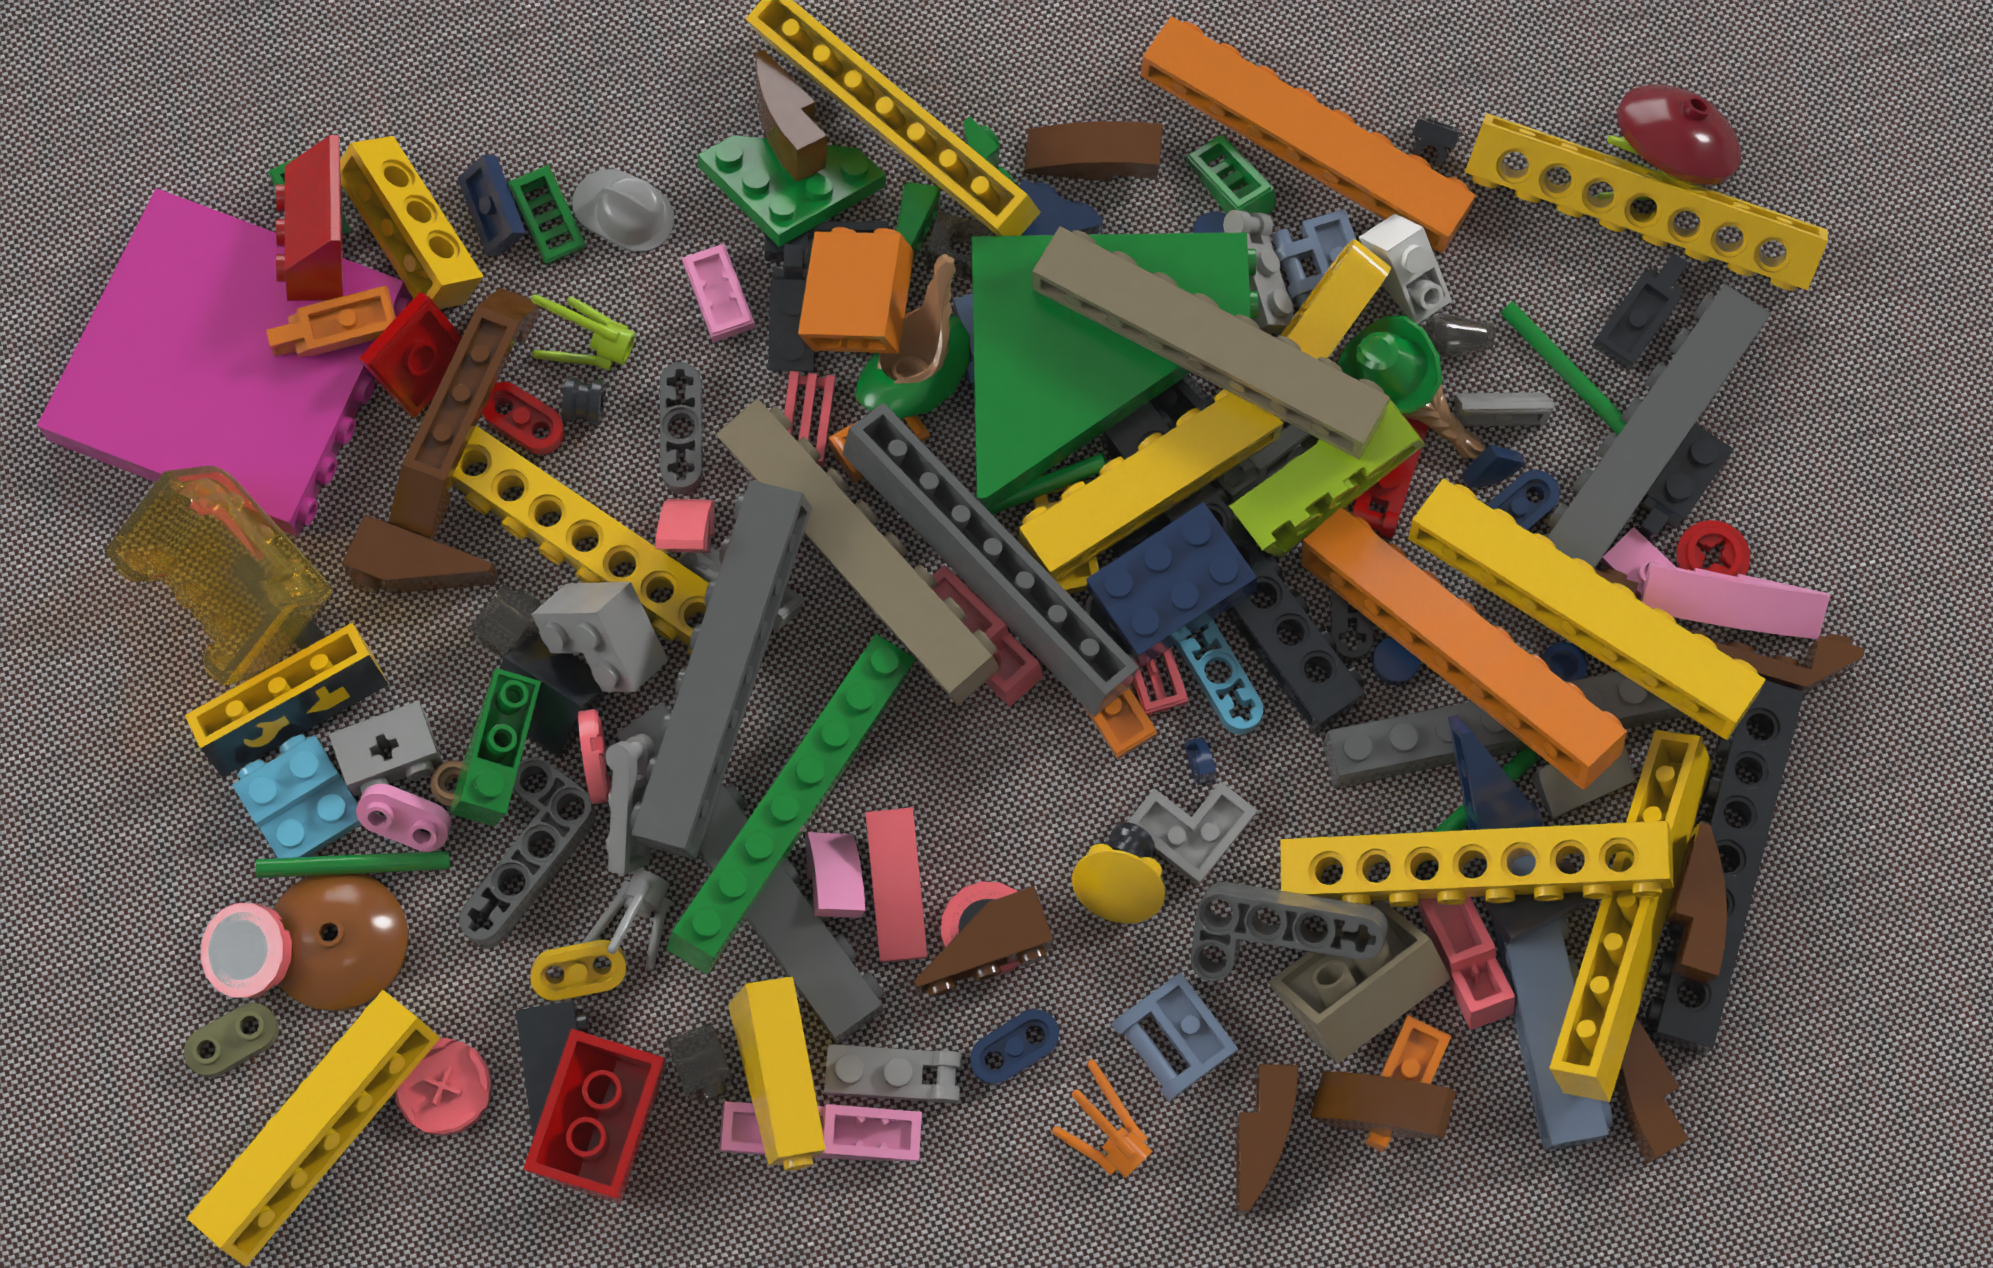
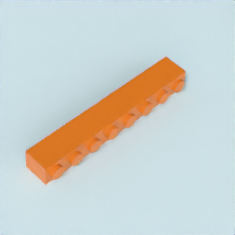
(1305, 131)
(1464, 648)

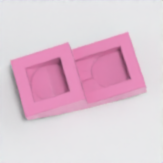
(835, 875)

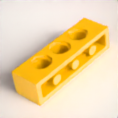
(408, 222)

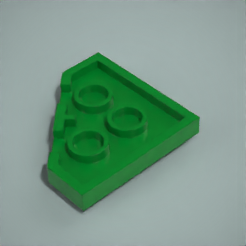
(772, 198)

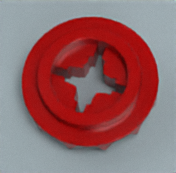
(1708, 535)

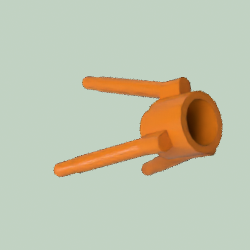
(1124, 1148)

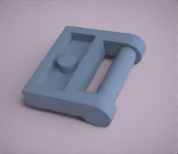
(1188, 1028)

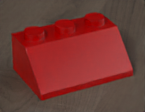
(311, 224)
(595, 1116)

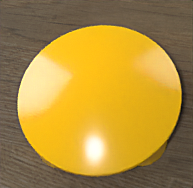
(1118, 885)

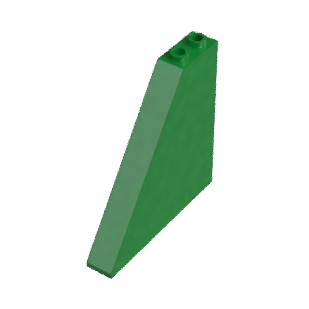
(1059, 378)

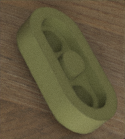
(231, 1042)

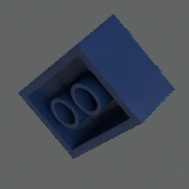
(1172, 584)

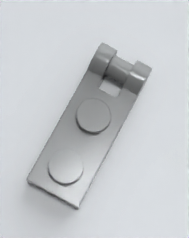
(1274, 303)
(629, 767)
(891, 1073)

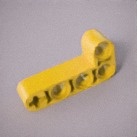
(1337, 300)

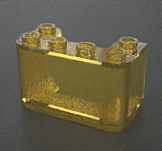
(224, 566)

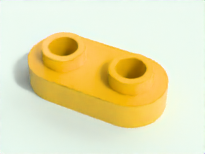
(580, 973)

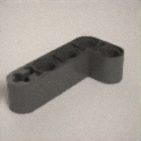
(519, 859)
(1290, 932)

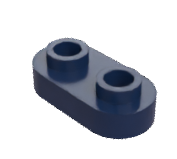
(1514, 499)
(1011, 1044)

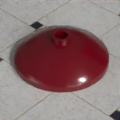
(1679, 133)

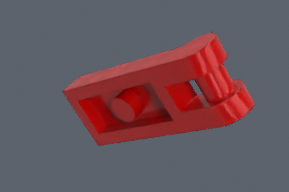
(1390, 492)

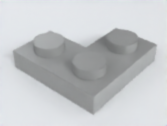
(1197, 841)

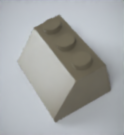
(1351, 999)

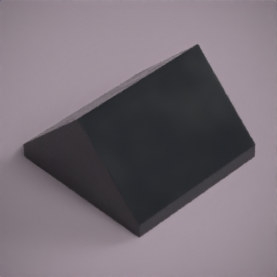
(563, 692)

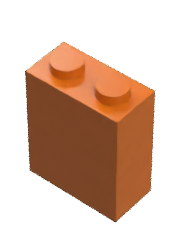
(856, 291)

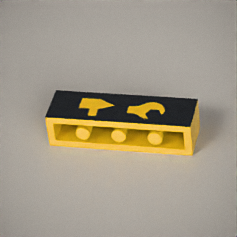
(286, 700)

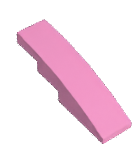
(1735, 601)
(846, 1130)

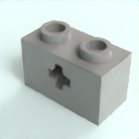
(362, 752)

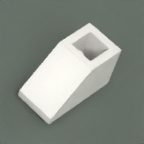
(1414, 272)

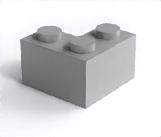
(608, 628)

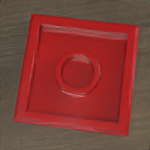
(413, 354)

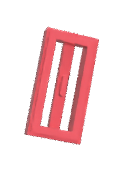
(811, 382)
(1163, 702)

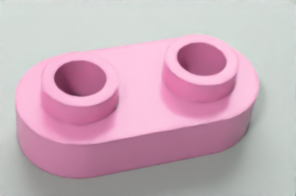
(404, 816)

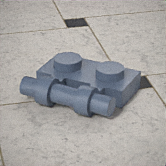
(1322, 241)

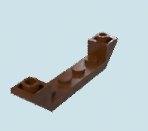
(456, 408)
(1824, 661)

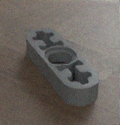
(668, 397)

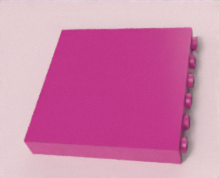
(185, 369)

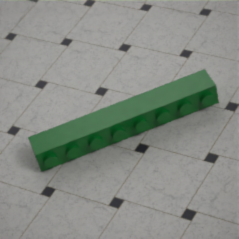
(790, 805)

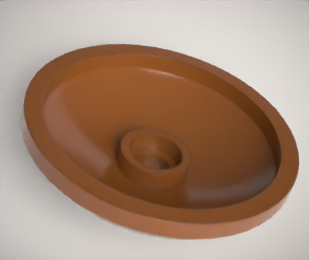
(362, 956)

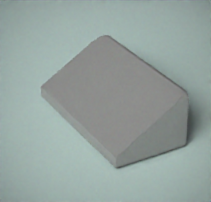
(1503, 409)
(1563, 795)

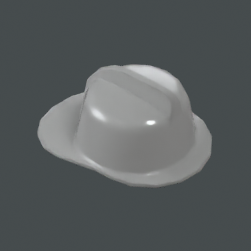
(623, 210)

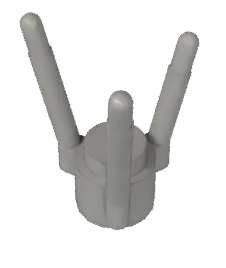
(641, 897)

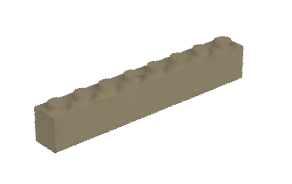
(1210, 341)
(862, 555)

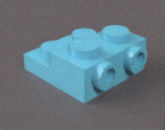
(298, 799)

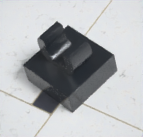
(1435, 134)

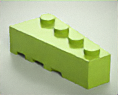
(1319, 483)

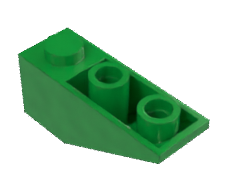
(495, 748)

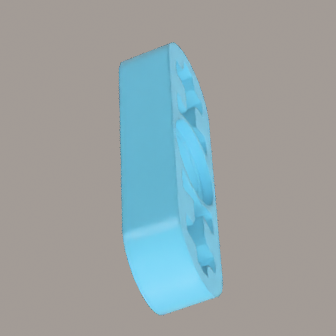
(1245, 695)

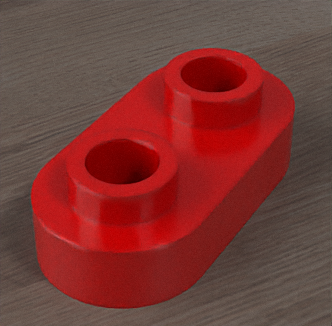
(524, 419)

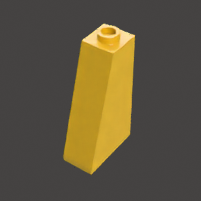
(778, 1071)

